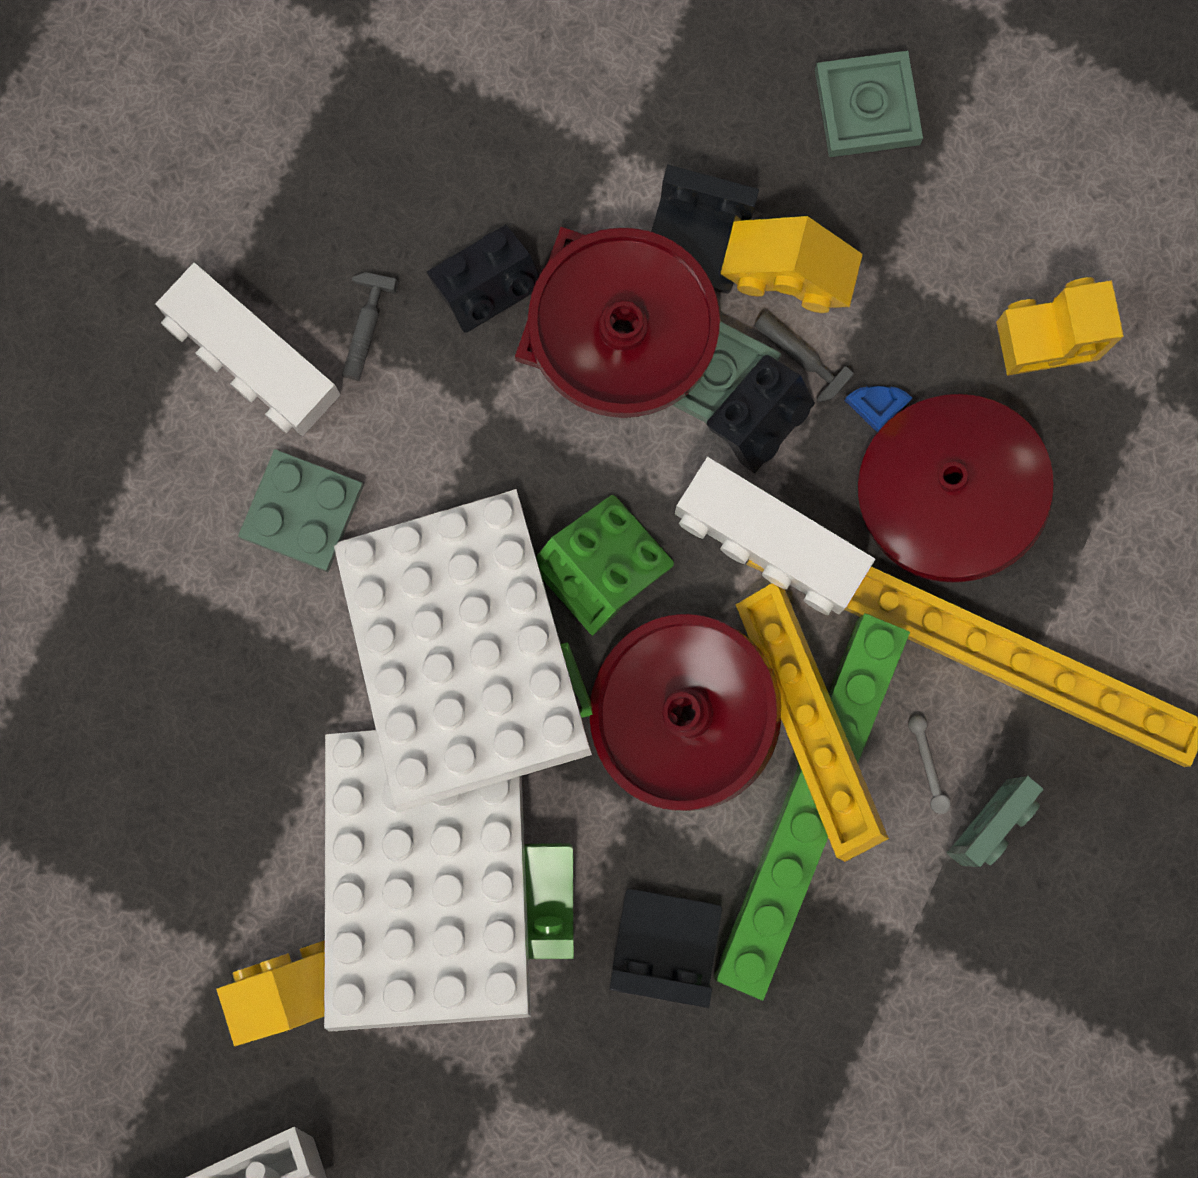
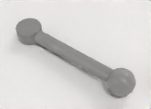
(939, 803)

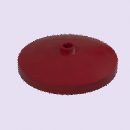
(632, 282)
(962, 527)
(644, 705)

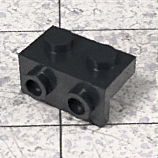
(485, 278)
(762, 412)

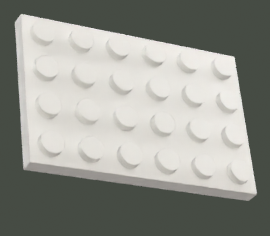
(459, 651)
(420, 899)

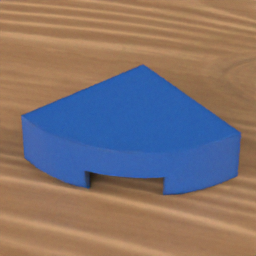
(878, 404)

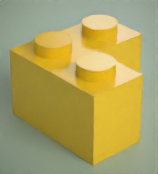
(794, 259)
(1065, 332)
(275, 995)

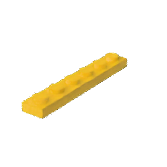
(813, 725)

